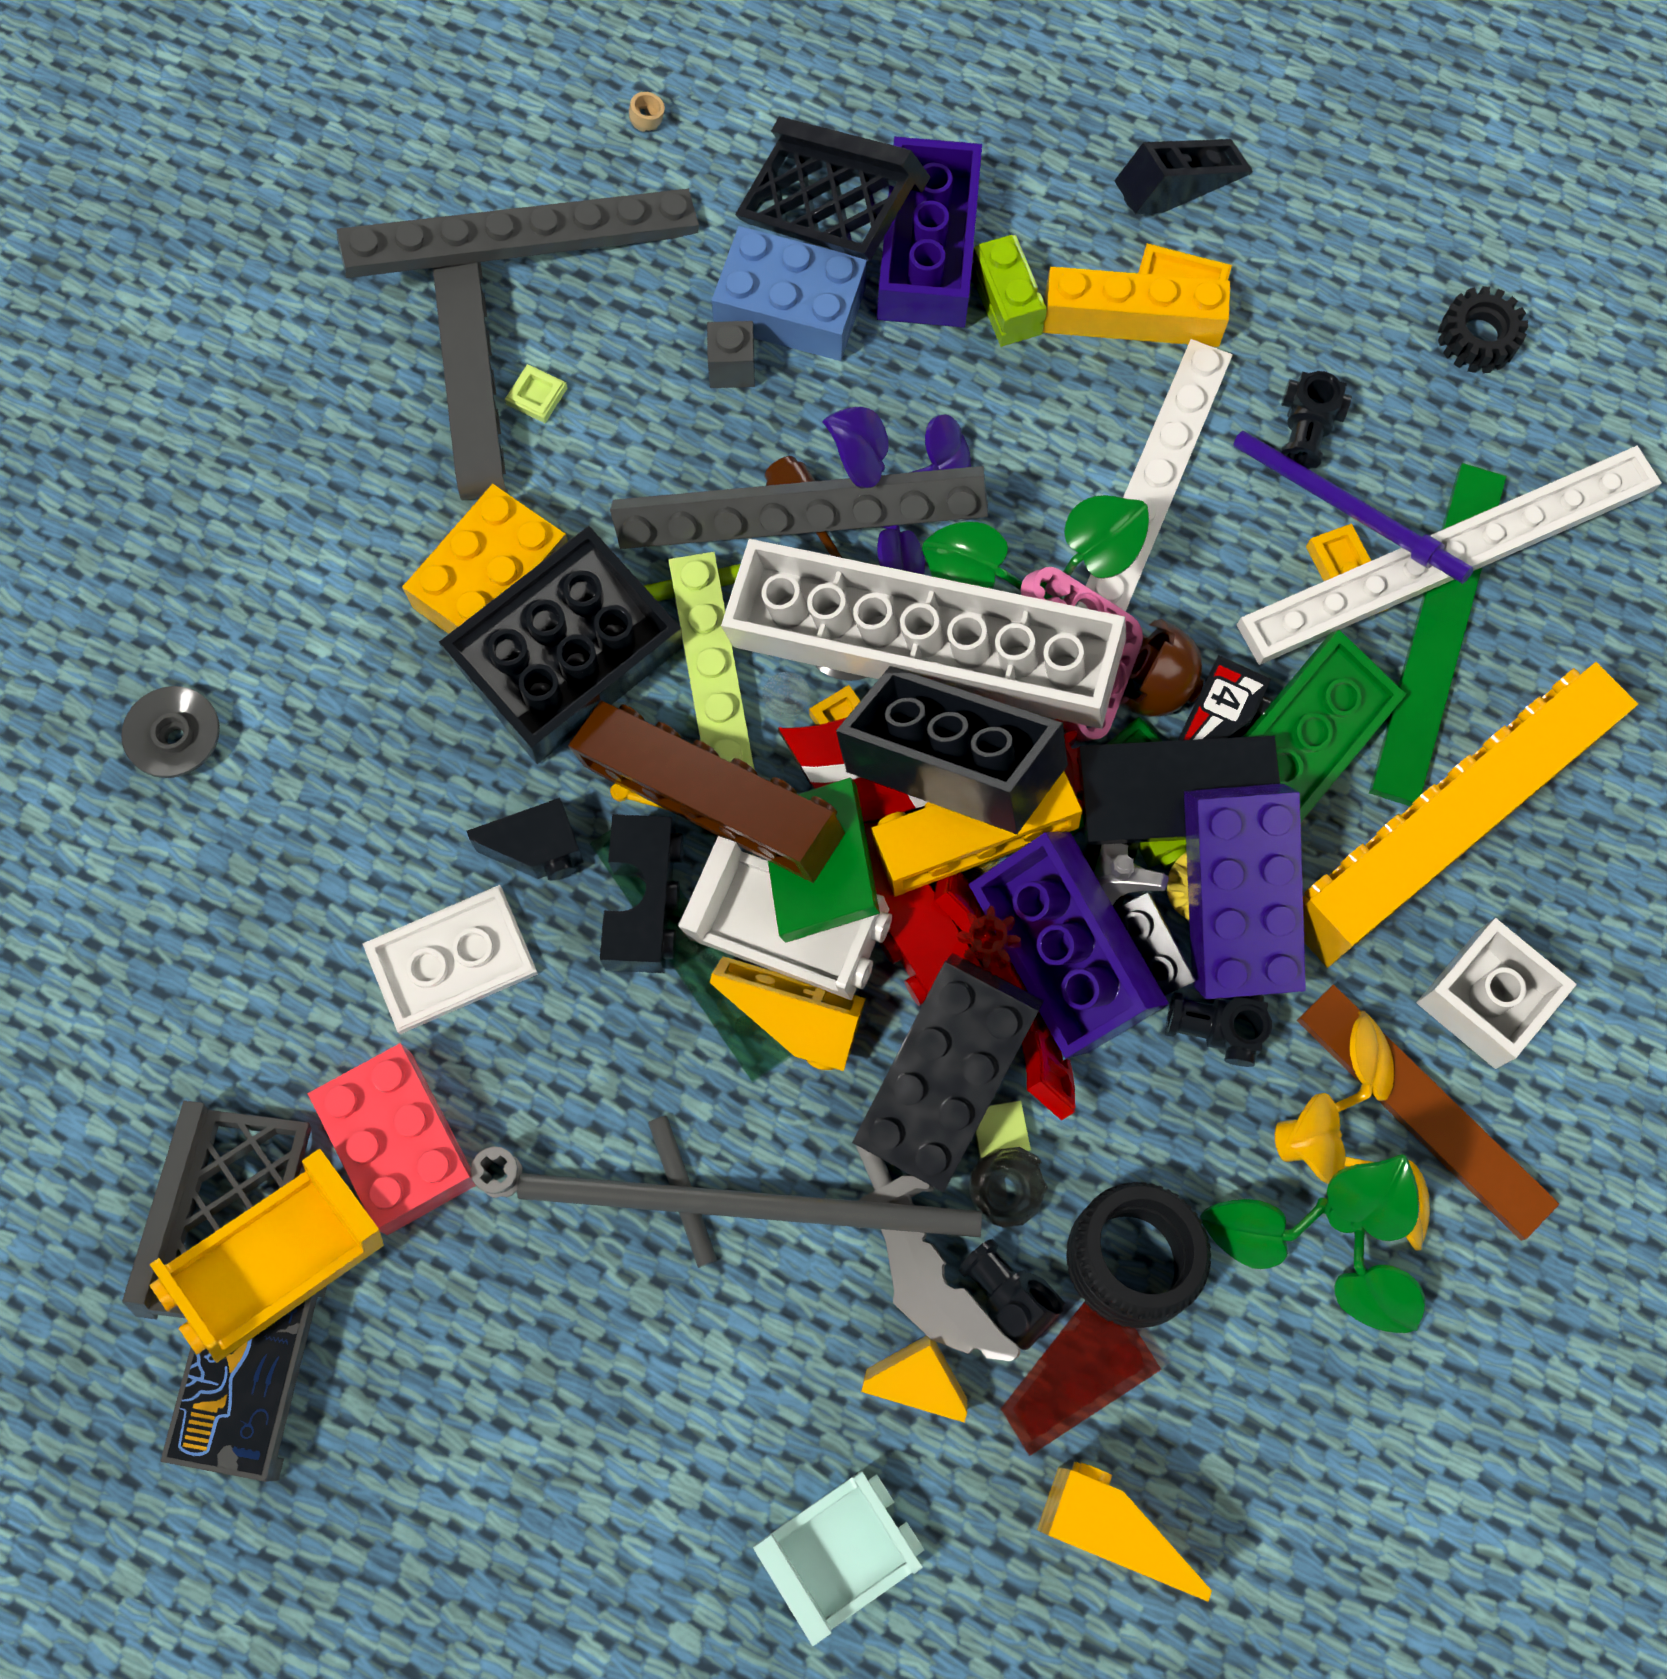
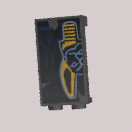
(237, 1409)

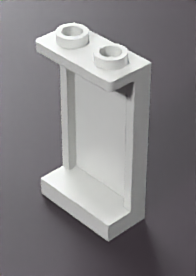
(737, 915)

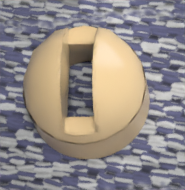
(653, 108)

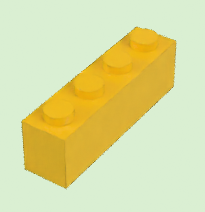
(1136, 306)
(941, 842)

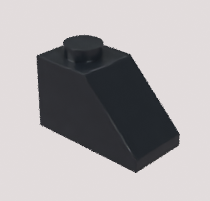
(531, 841)

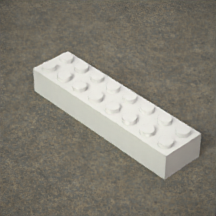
(960, 634)

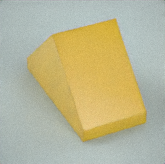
(918, 1379)

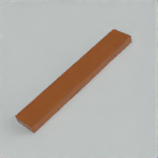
(1439, 1123)

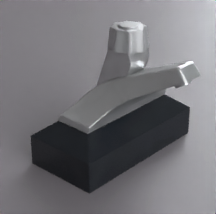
(1118, 874)

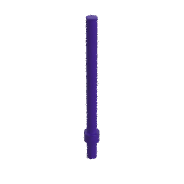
(1423, 549)

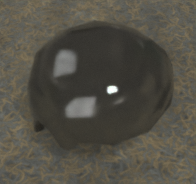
(988, 1186)

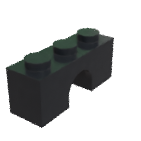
(640, 936)

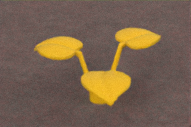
(1317, 1131)

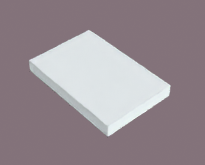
(449, 959)

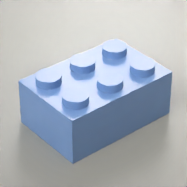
(791, 292)

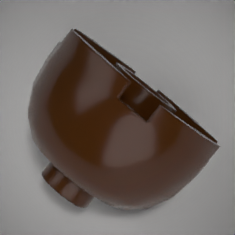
(1167, 669)

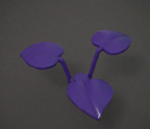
(864, 445)

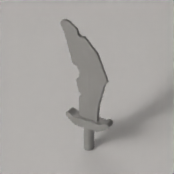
(919, 1277)

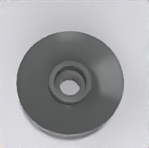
(159, 714)

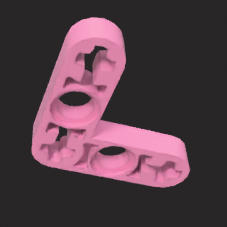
(1061, 584)

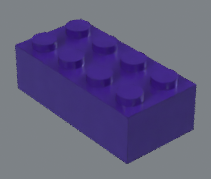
(932, 238)
(1245, 890)
(1071, 944)

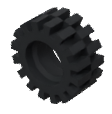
(1492, 310)

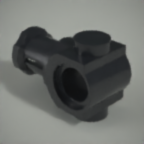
(1313, 419)
(1217, 1025)
(1017, 1302)

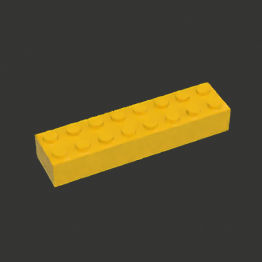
(1460, 810)

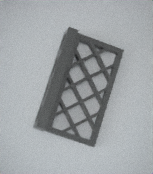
(181, 1182)

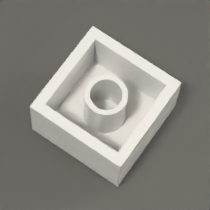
(1496, 994)

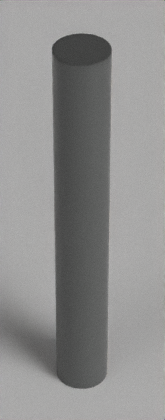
(677, 1176)

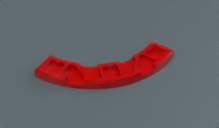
(1048, 1075)

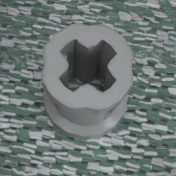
(481, 1175)

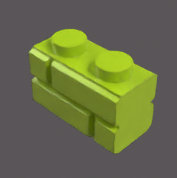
(1008, 290)

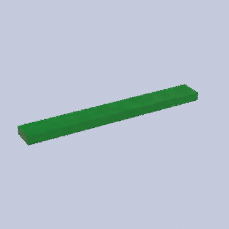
(1432, 655)

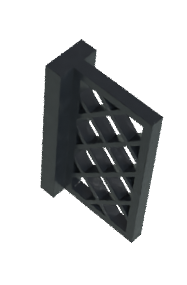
(844, 158)

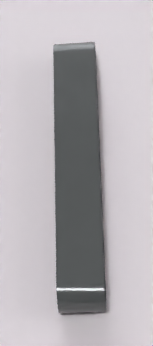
(469, 379)

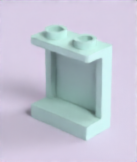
(839, 1555)

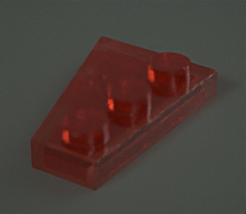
(1076, 1377)

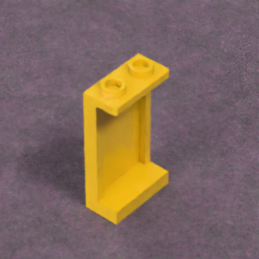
(267, 1260)

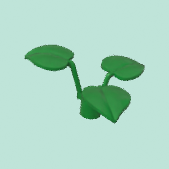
(1101, 529)
(1360, 1199)

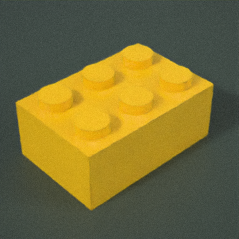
(481, 559)

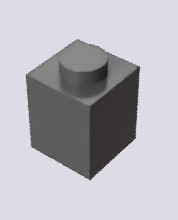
(731, 354)

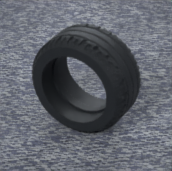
(1178, 1226)

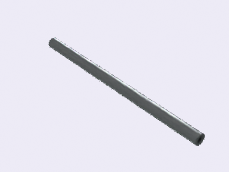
(750, 1205)

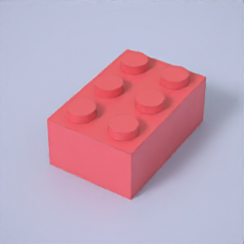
(392, 1139)

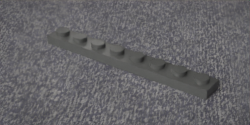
(516, 232)
(800, 508)

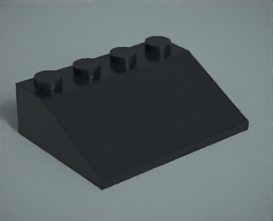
(563, 643)

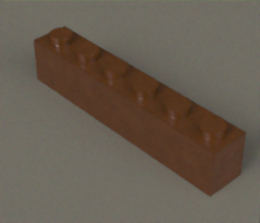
(709, 790)

